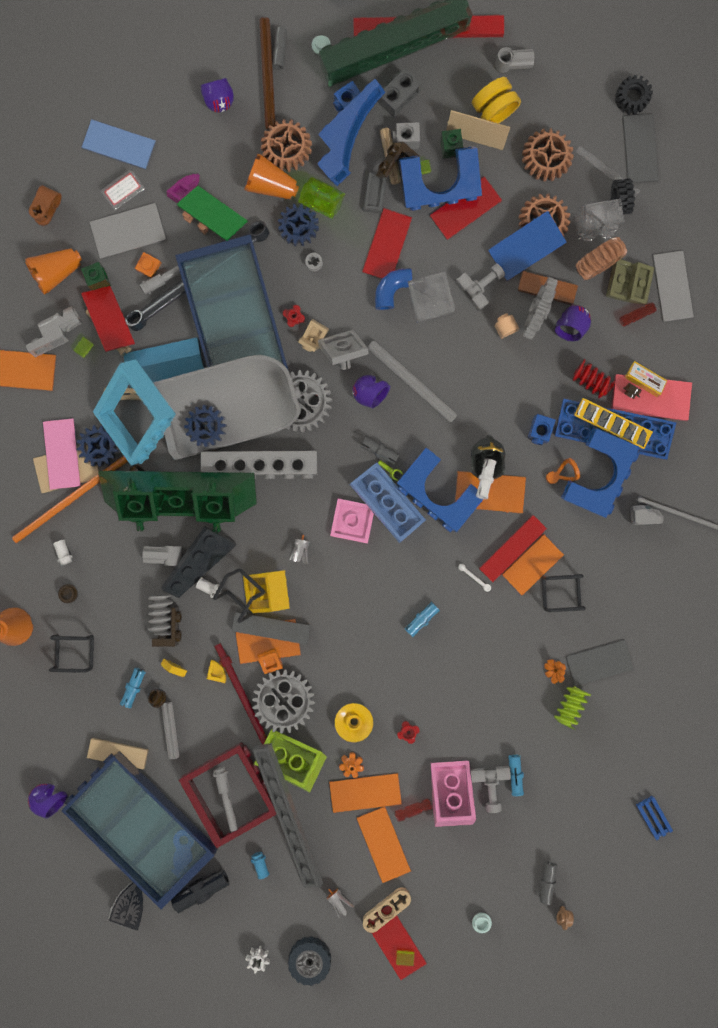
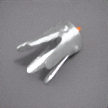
(300, 550)
(334, 898)

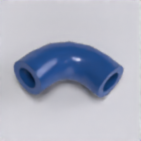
(389, 285)

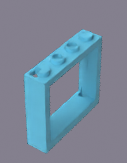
(133, 374)

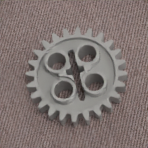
(540, 308)
(312, 388)
(297, 689)

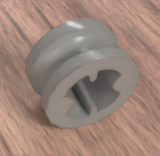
(316, 256)

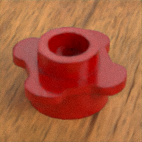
(294, 311)
(408, 737)

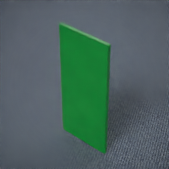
(212, 213)

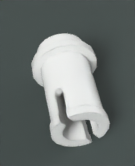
(62, 552)
(207, 587)

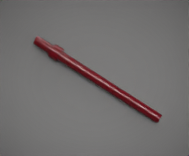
(225, 662)

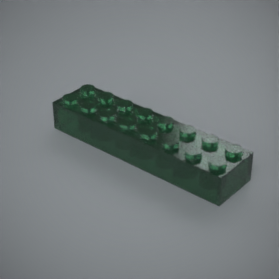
(394, 40)

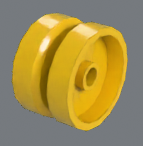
(496, 101)

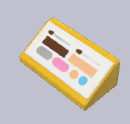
(646, 379)

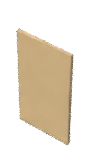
(479, 130)

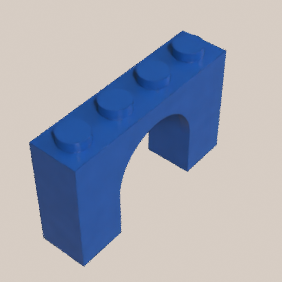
(465, 186)
(413, 483)
(602, 499)

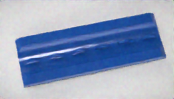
(579, 430)

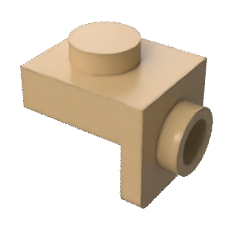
(312, 334)

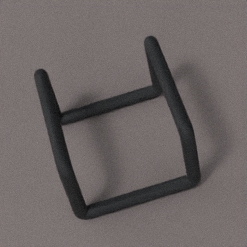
(577, 577)
(245, 608)
(56, 668)

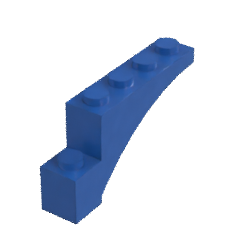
(343, 130)

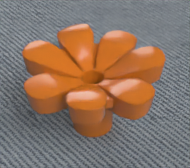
(555, 670)
(351, 762)

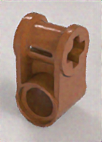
(44, 204)

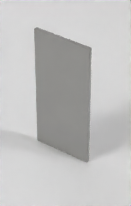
(673, 286)

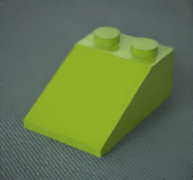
(297, 760)

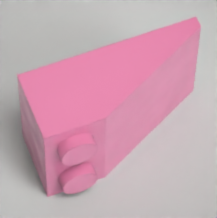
(452, 794)

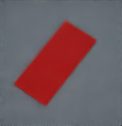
(455, 217)
(387, 243)
(107, 318)
(393, 938)

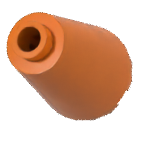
(270, 180)
(53, 267)
(15, 626)

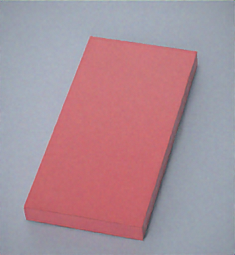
(671, 404)

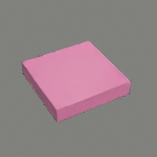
(352, 521)

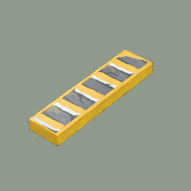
(613, 423)

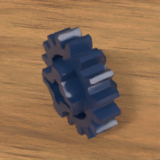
(291, 222)
(200, 431)
(93, 452)

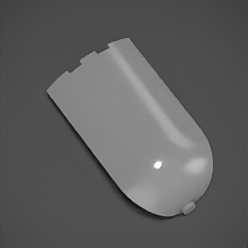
(250, 393)

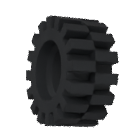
(638, 85)
(624, 190)

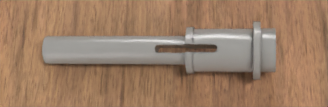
(158, 280)
(223, 788)

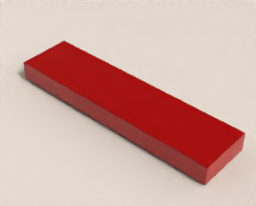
(512, 548)

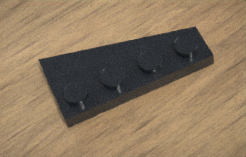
(200, 557)

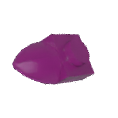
(183, 187)

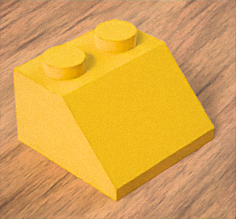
(275, 594)

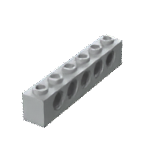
(309, 458)

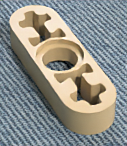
(386, 918)

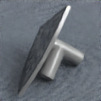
(128, 907)

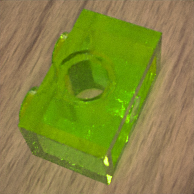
(321, 197)

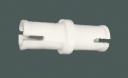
(486, 478)

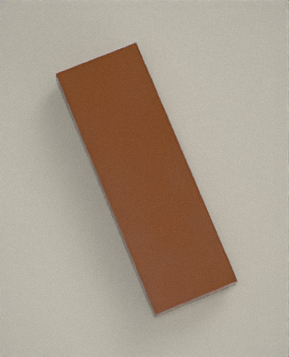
(531, 284)

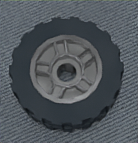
(299, 966)

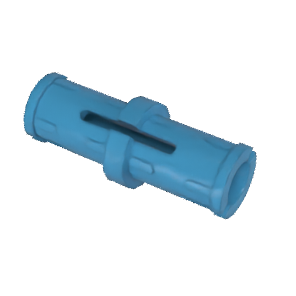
(422, 619)
(132, 688)
(514, 762)

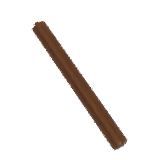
(267, 72)

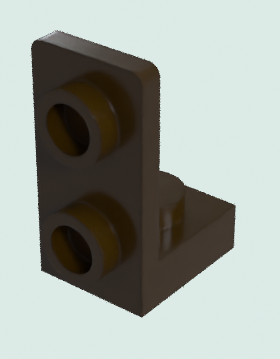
(395, 151)
(176, 634)

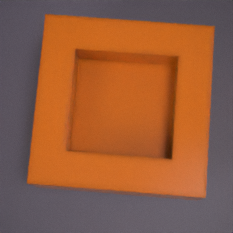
(148, 265)
(270, 661)

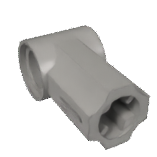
(516, 59)
(165, 555)

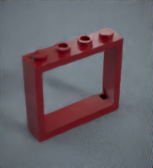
(201, 807)

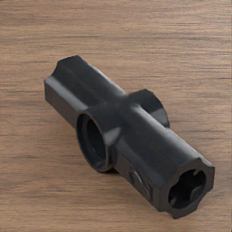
(200, 891)

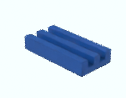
(662, 832)

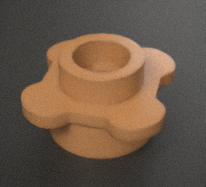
(565, 918)

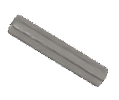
(170, 730)

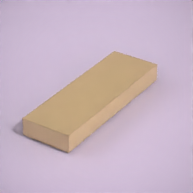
(101, 749)

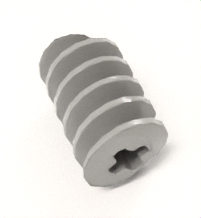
(160, 614)

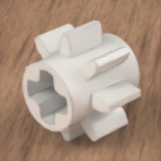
(257, 965)

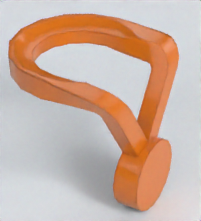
(553, 477)

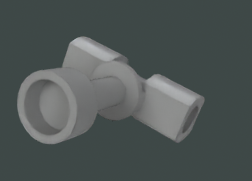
(476, 288)
(490, 779)

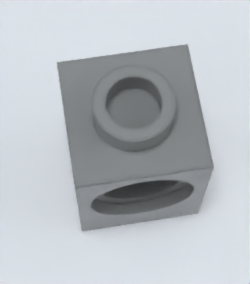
(407, 128)

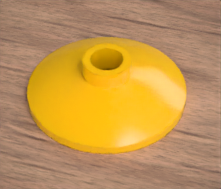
(352, 732)

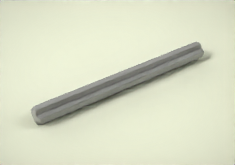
(412, 381)

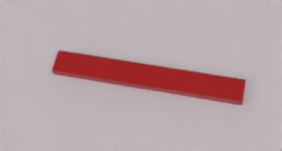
(479, 27)

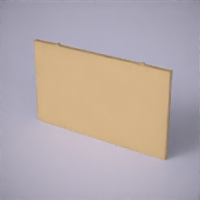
(86, 471)

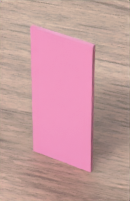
(61, 454)

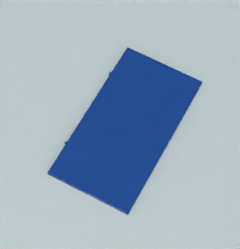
(527, 245)

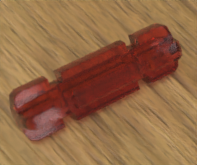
(637, 314)
(413, 810)

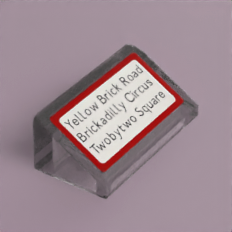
(122, 189)

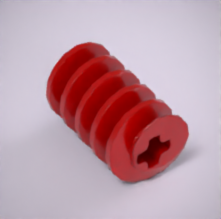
(593, 379)

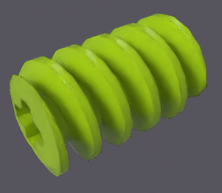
(572, 706)

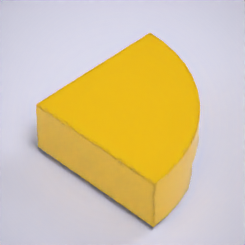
(173, 668)
(216, 672)

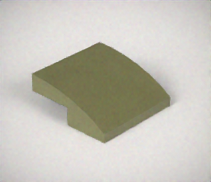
(630, 282)

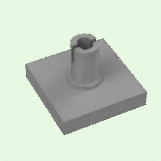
(343, 348)

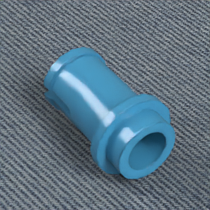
(260, 865)

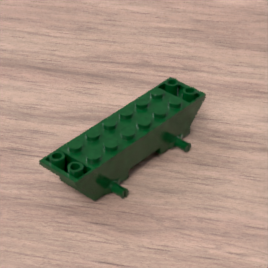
(151, 494)

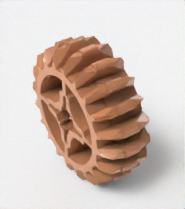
(272, 140)
(533, 155)
(554, 208)
(601, 258)

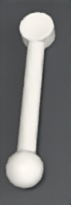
(486, 587)

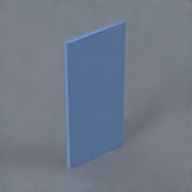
(118, 144)

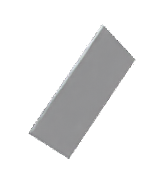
(127, 230)

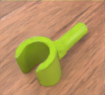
(389, 469)

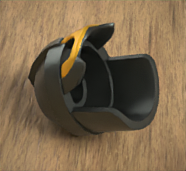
(488, 449)

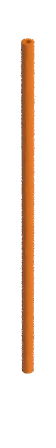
(67, 501)

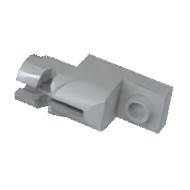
(54, 332)

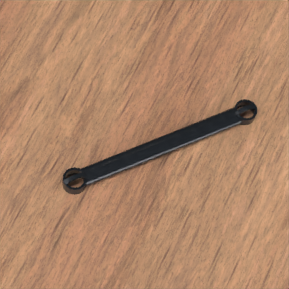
(179, 289)

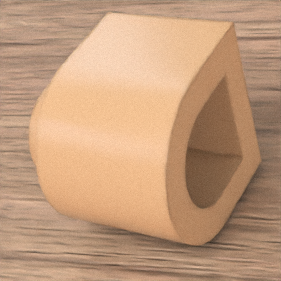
(506, 325)

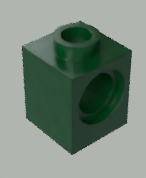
(450, 141)
(96, 276)

